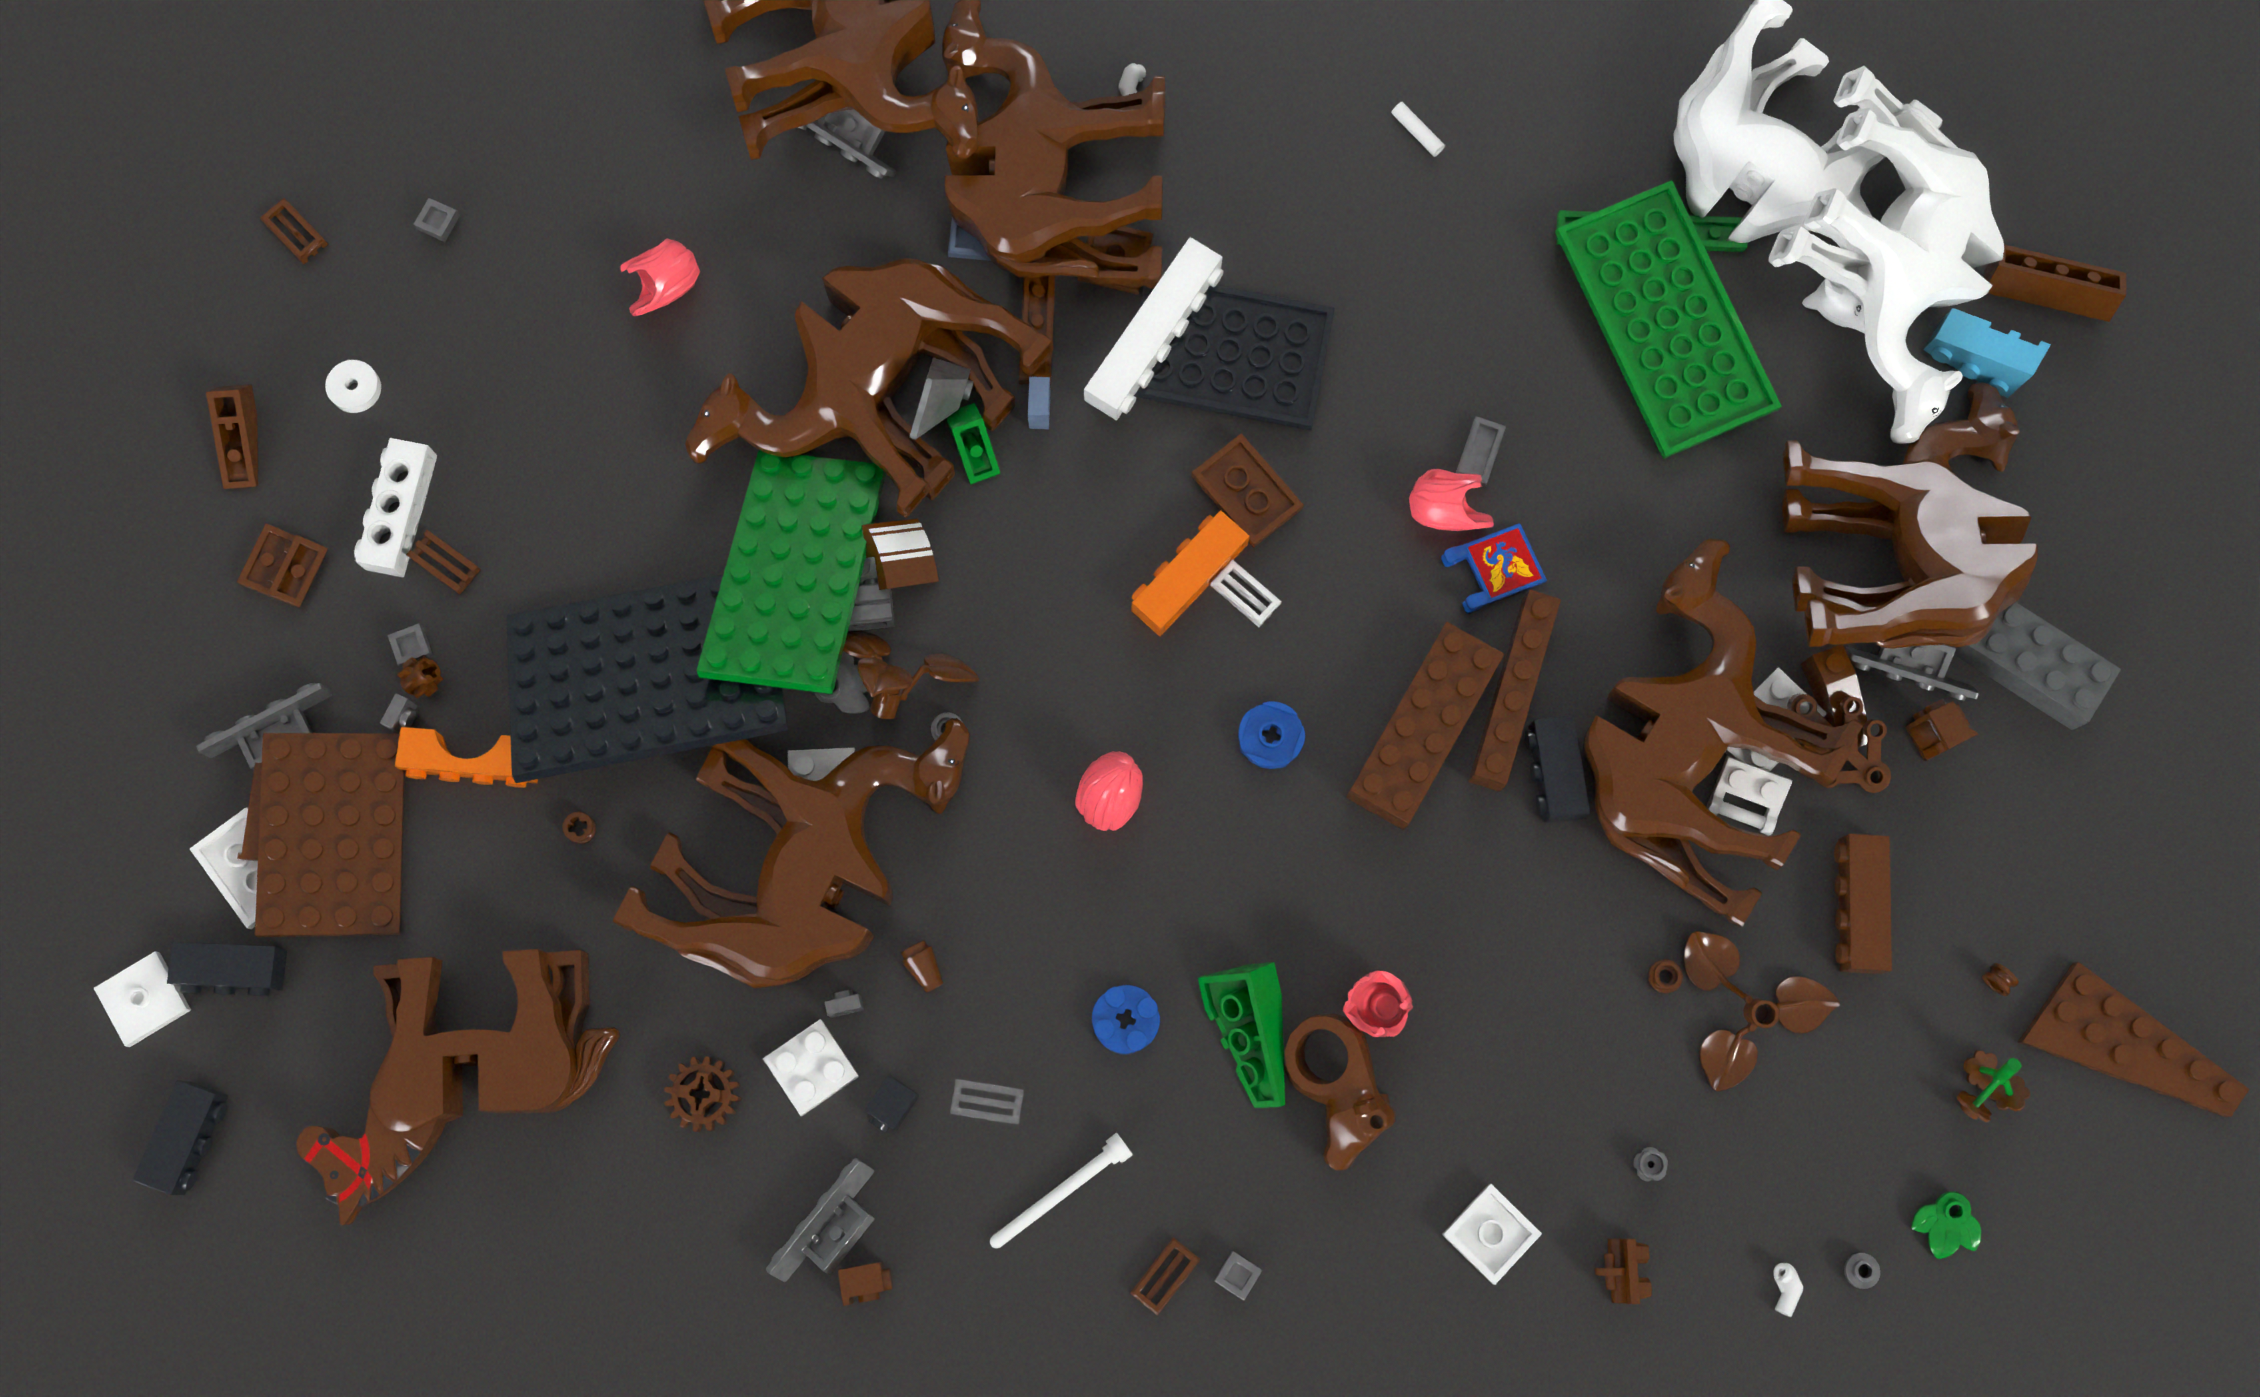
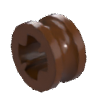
(585, 819)
(2000, 979)

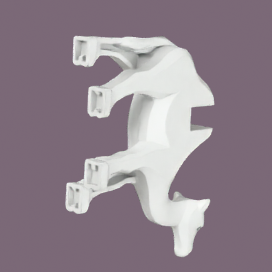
(1763, 159)
(1915, 254)

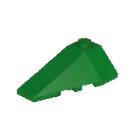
(1250, 1017)

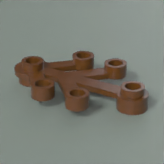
(1864, 765)

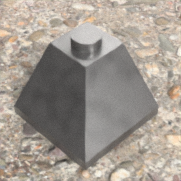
(941, 395)

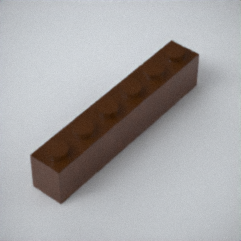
(1514, 690)

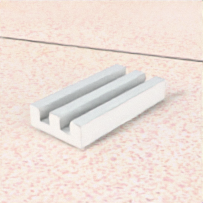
(1237, 602)

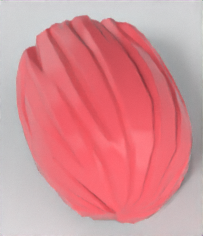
(664, 273)
(1441, 502)
(1110, 791)
(1378, 1004)

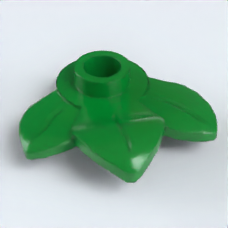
(1945, 1230)

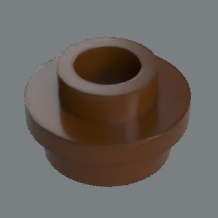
(1674, 972)

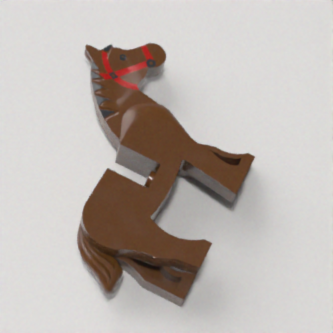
(420, 1086)

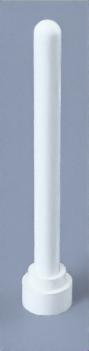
(1113, 1152)

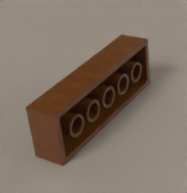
(1425, 726)

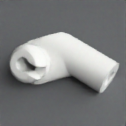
(1131, 76)
(1790, 1288)

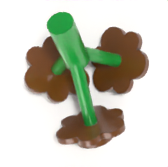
(2005, 1089)

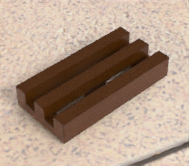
(310, 248)
(422, 546)
(1146, 1300)

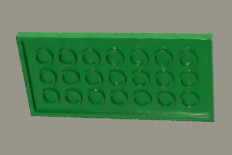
(1667, 319)
(792, 573)

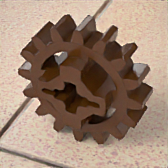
(703, 1078)

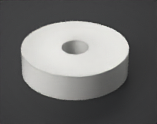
(362, 396)

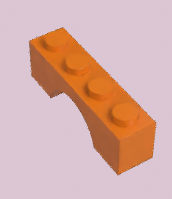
(426, 753)

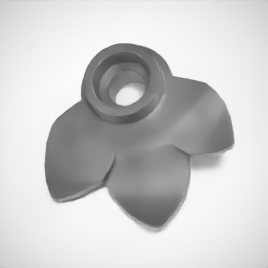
(849, 688)

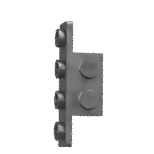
(855, 138)
(1920, 663)
(279, 717)
(829, 1228)

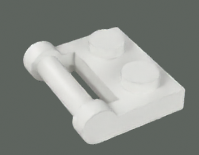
(1753, 785)

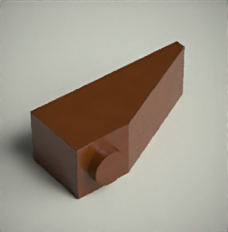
(235, 434)
(1831, 680)

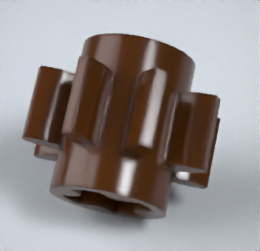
(420, 676)

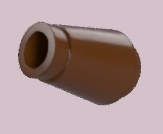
(922, 964)

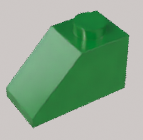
(972, 443)

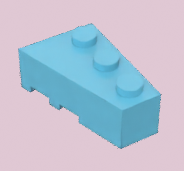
(1985, 353)

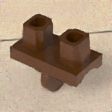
(1622, 1271)

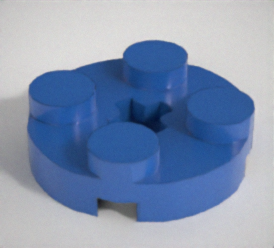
(1261, 719)
(1135, 1036)

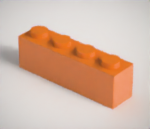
(1189, 573)

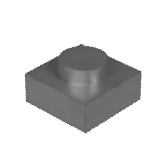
(436, 219)
(410, 643)
(399, 713)
(843, 1004)
(1238, 1275)

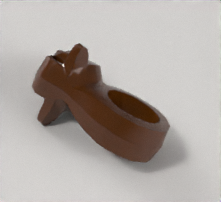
(1353, 1104)

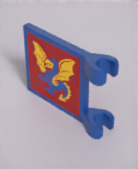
(1501, 565)

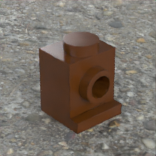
(864, 1282)

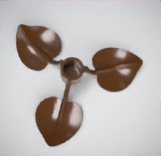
(886, 681)
(1800, 1008)

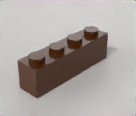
(2057, 283)
(1863, 904)

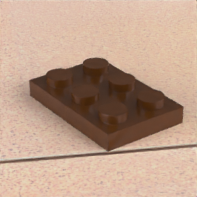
(1247, 489)

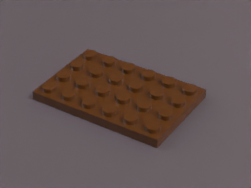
(330, 835)

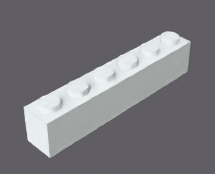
(1153, 329)

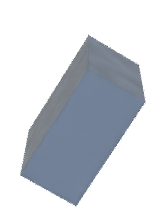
(1039, 402)

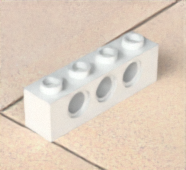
(402, 523)

